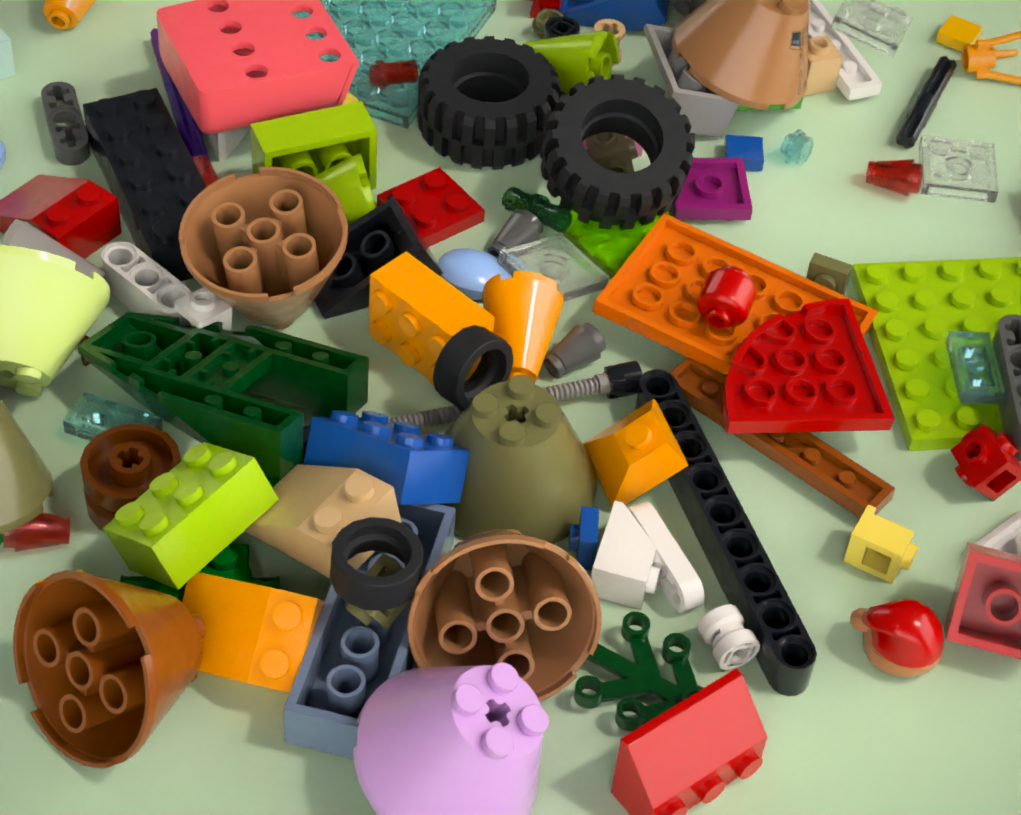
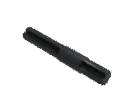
(925, 102)

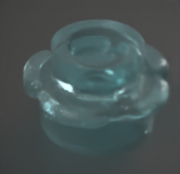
(797, 147)

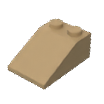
(316, 506)

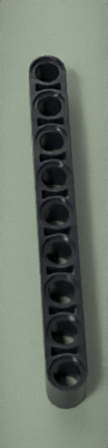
(732, 544)

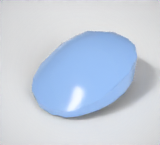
(470, 270)

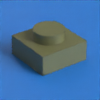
(829, 272)

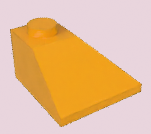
(635, 454)

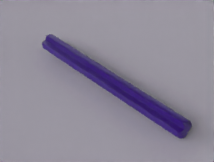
(184, 121)

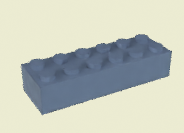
(353, 659)

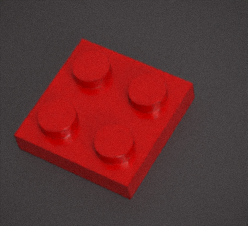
(436, 205)

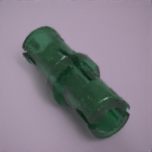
(548, 213)

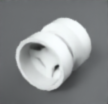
(726, 633)

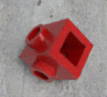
(987, 461)

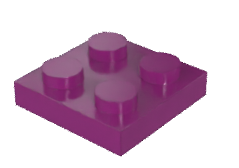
(714, 191)

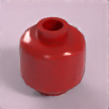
(726, 297)

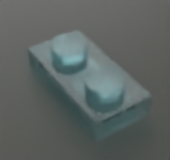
(975, 367)
(96, 414)

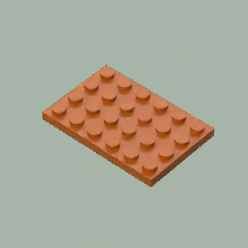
(663, 278)

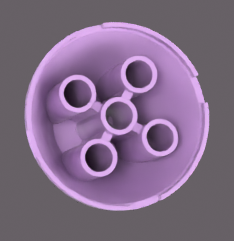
(451, 742)

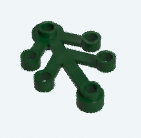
(639, 678)

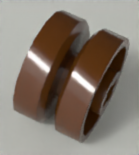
(122, 465)

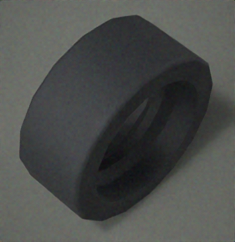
(460, 355)
(373, 591)

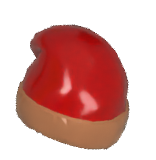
(900, 637)

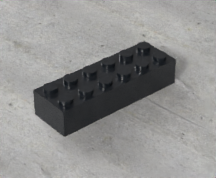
(146, 170)

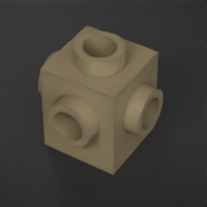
(615, 153)

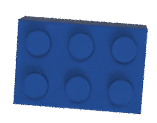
(415, 464)

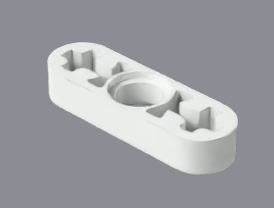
(677, 575)

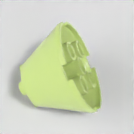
(43, 315)

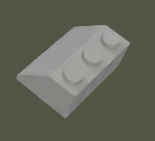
(705, 109)

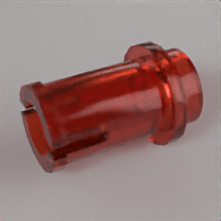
(393, 73)

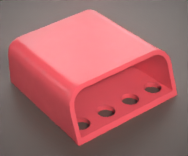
(253, 60)

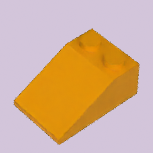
(252, 629)

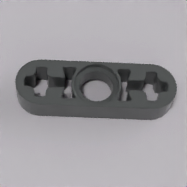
(62, 133)

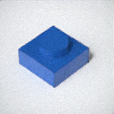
(584, 537)

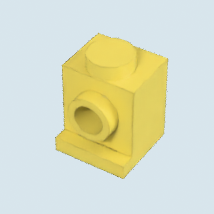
(880, 546)

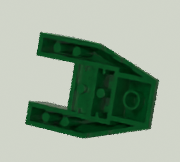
(199, 373)

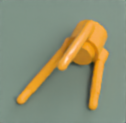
(981, 56)

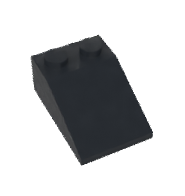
(370, 245)

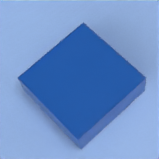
(745, 147)

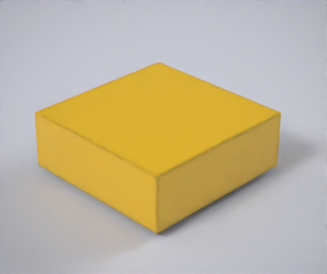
(958, 32)

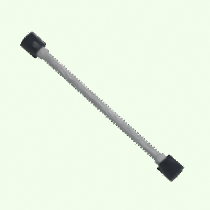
(615, 381)

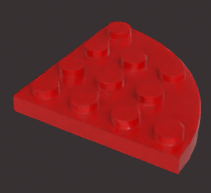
(805, 376)

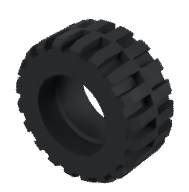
(486, 101)
(624, 109)

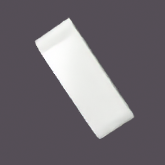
(141, 281)

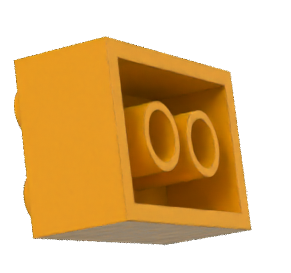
(419, 313)

